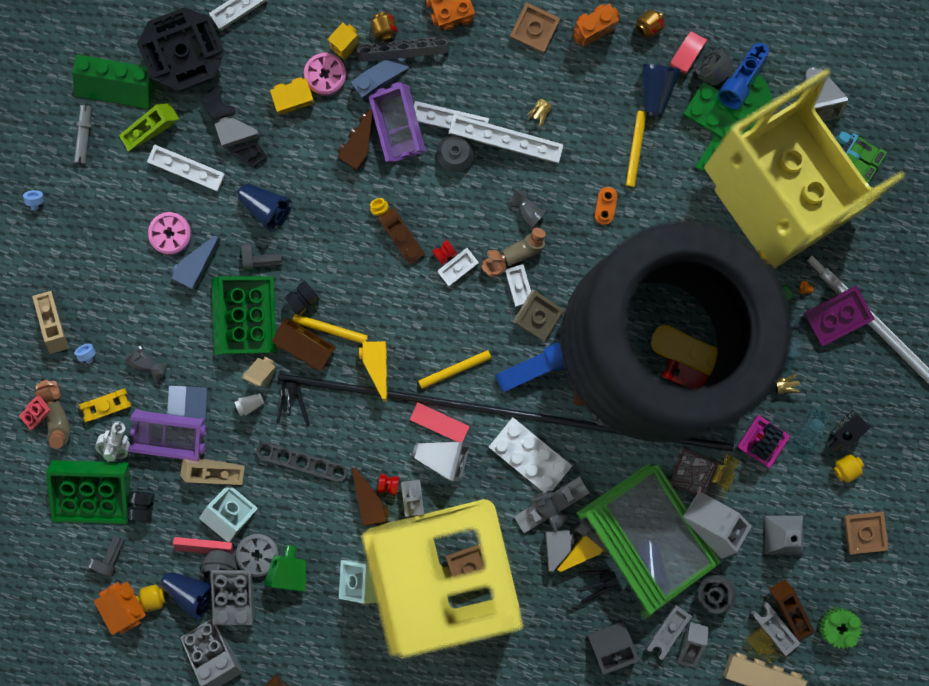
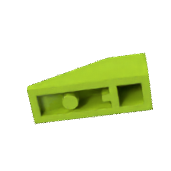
(149, 125)

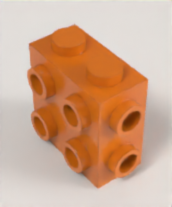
(451, 12)
(595, 25)
(119, 607)

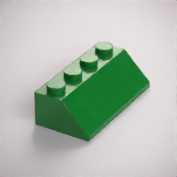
(112, 81)

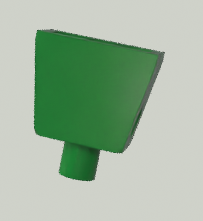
(287, 571)

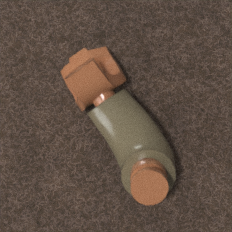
(522, 250)
(57, 421)

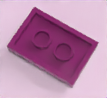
(839, 315)

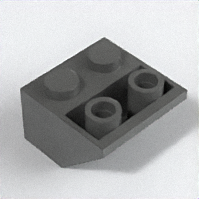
(613, 647)

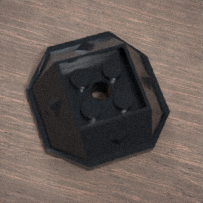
(175, 31)

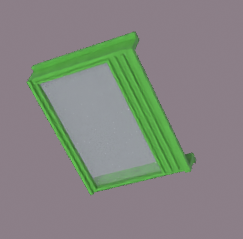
(649, 538)

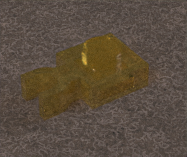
(724, 473)
(762, 643)

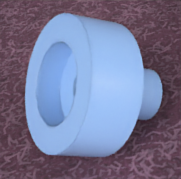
(33, 199)
(85, 353)

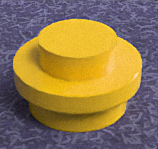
(378, 206)

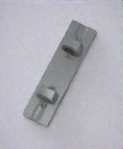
(572, 491)

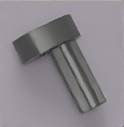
(251, 261)
(585, 528)
(106, 566)

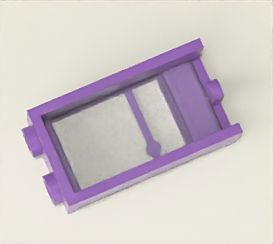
(397, 122)
(167, 435)

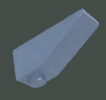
(378, 77)
(193, 266)

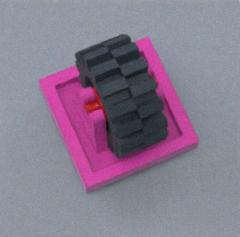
(763, 441)

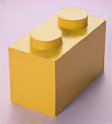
(344, 40)
(292, 96)

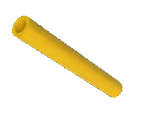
(636, 148)
(330, 329)
(455, 369)

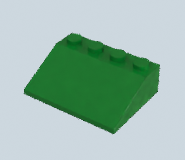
(243, 314)
(88, 491)

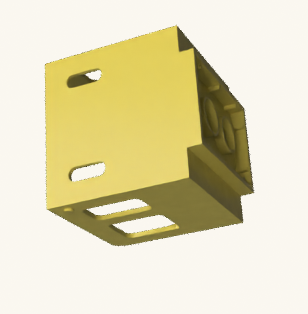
(789, 176)
(415, 586)

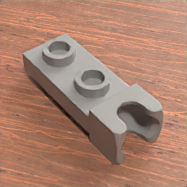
(776, 629)
(669, 631)

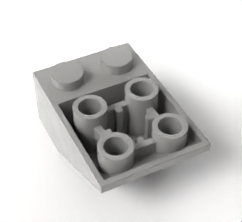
(717, 524)
(232, 597)
(211, 655)

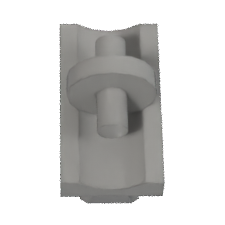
(412, 498)

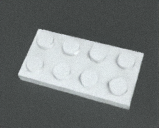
(530, 456)

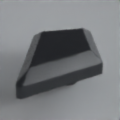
(250, 154)

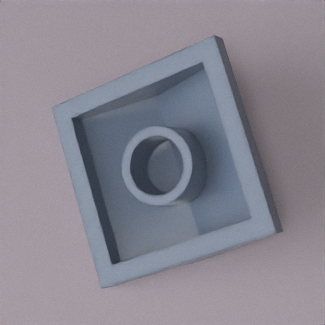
(187, 401)

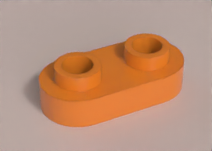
(605, 205)

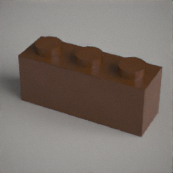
(303, 344)

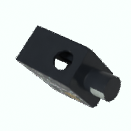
(854, 424)

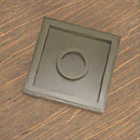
(538, 315)

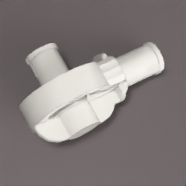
(112, 446)

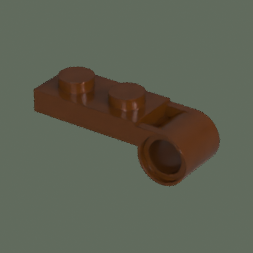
(401, 235)

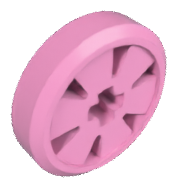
(314, 69)
(160, 240)

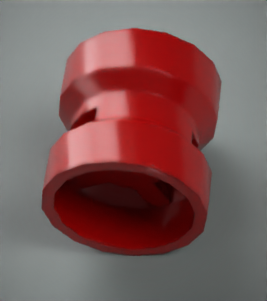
(445, 252)
(392, 486)

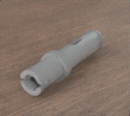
(83, 134)

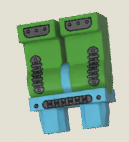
(861, 153)

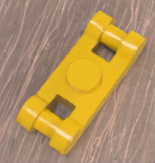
(105, 405)

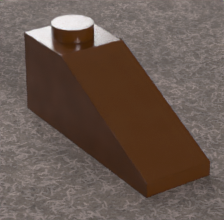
(370, 504)
(791, 609)

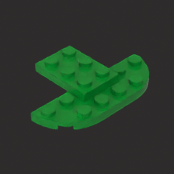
(715, 117)

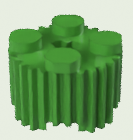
(848, 635)

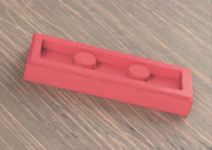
(439, 422)
(201, 546)

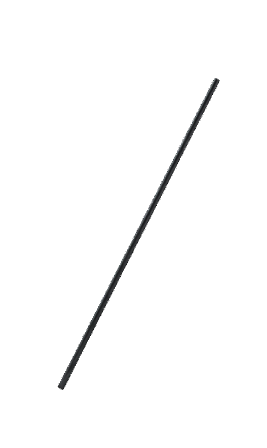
(481, 408)

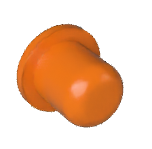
(805, 288)

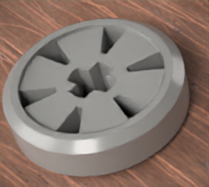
(250, 544)

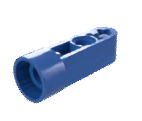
(736, 89)
(532, 368)

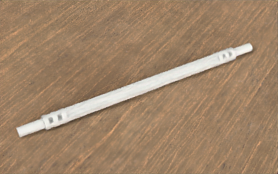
(876, 324)

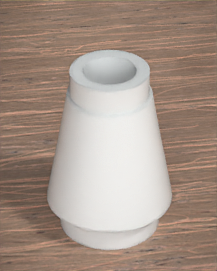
(248, 404)

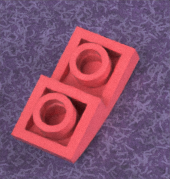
(688, 52)
(35, 412)

